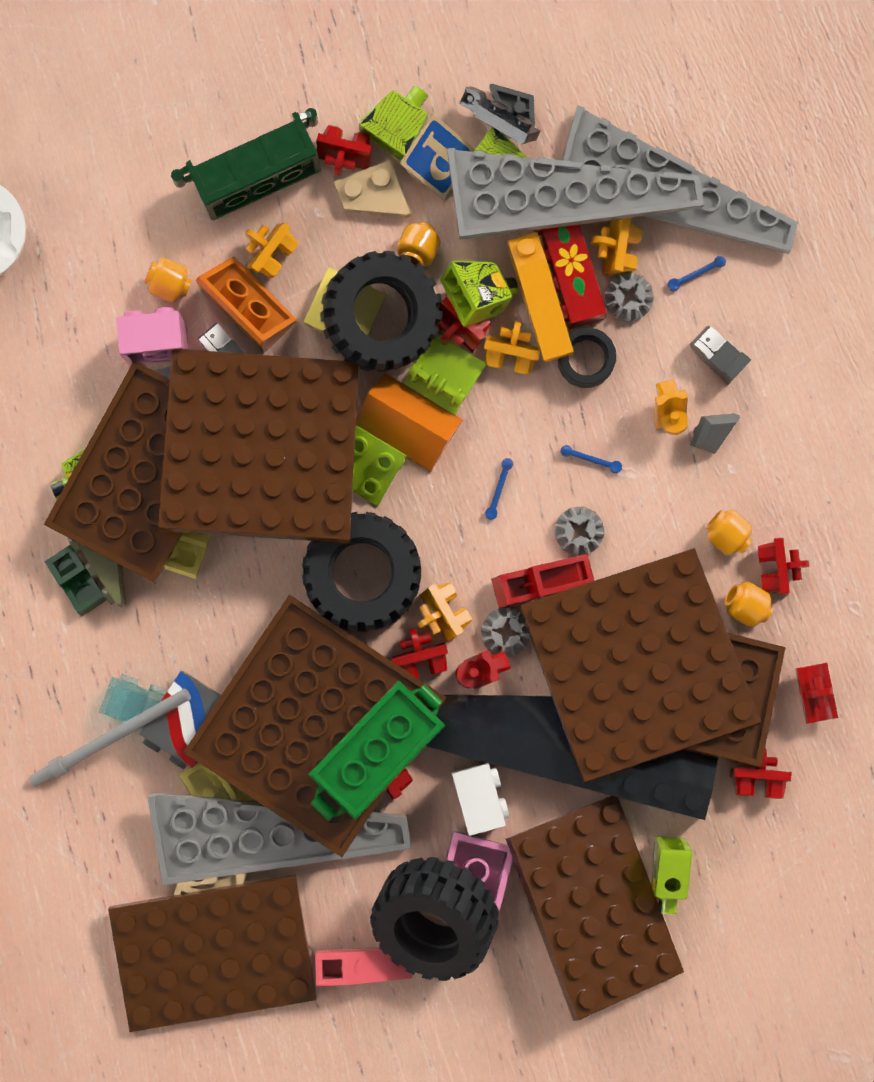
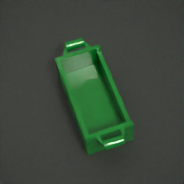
(376, 750)

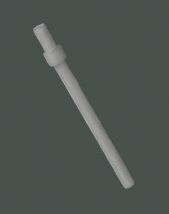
(61, 765)

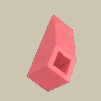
(356, 966)

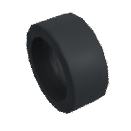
(598, 378)

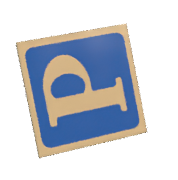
(428, 155)

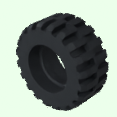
(409, 283)
(370, 614)
(446, 893)

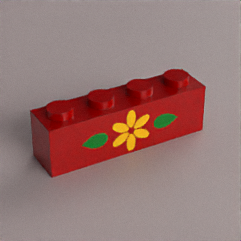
(573, 275)

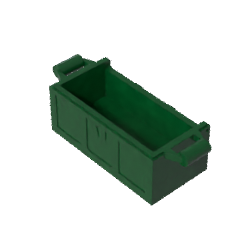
(254, 167)

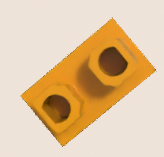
(278, 238)
(613, 246)
(498, 347)
(670, 408)
(438, 613)

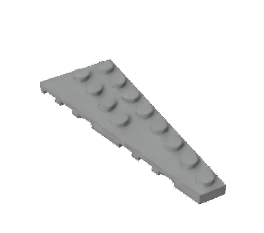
(528, 194)
(724, 210)
(229, 837)

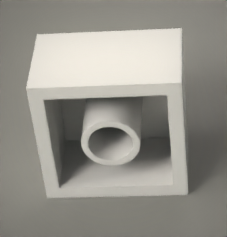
(479, 798)

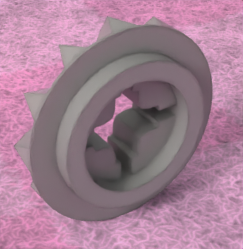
(632, 310)
(580, 545)
(494, 641)

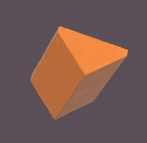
(246, 303)
(407, 421)

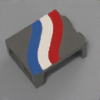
(177, 727)

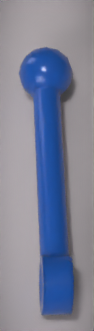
(674, 283)
(507, 464)
(614, 466)

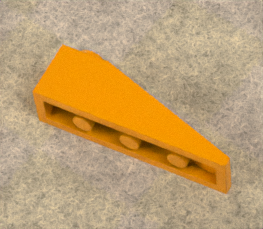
(539, 296)

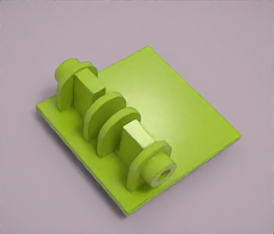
(445, 374)
(374, 466)

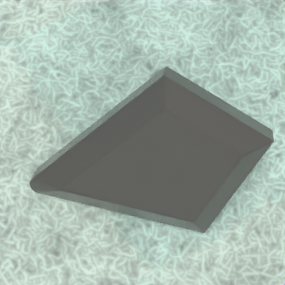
(516, 101)
(713, 431)

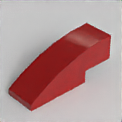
(542, 580)

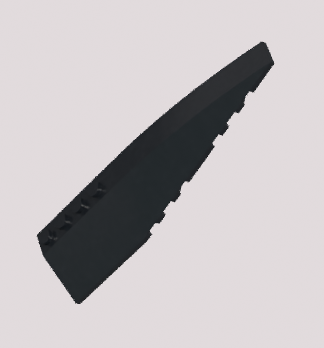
(530, 738)

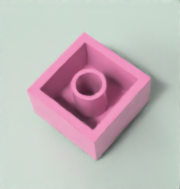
(151, 336)
(484, 858)

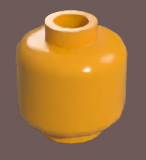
(419, 243)
(167, 280)
(729, 532)
(748, 604)

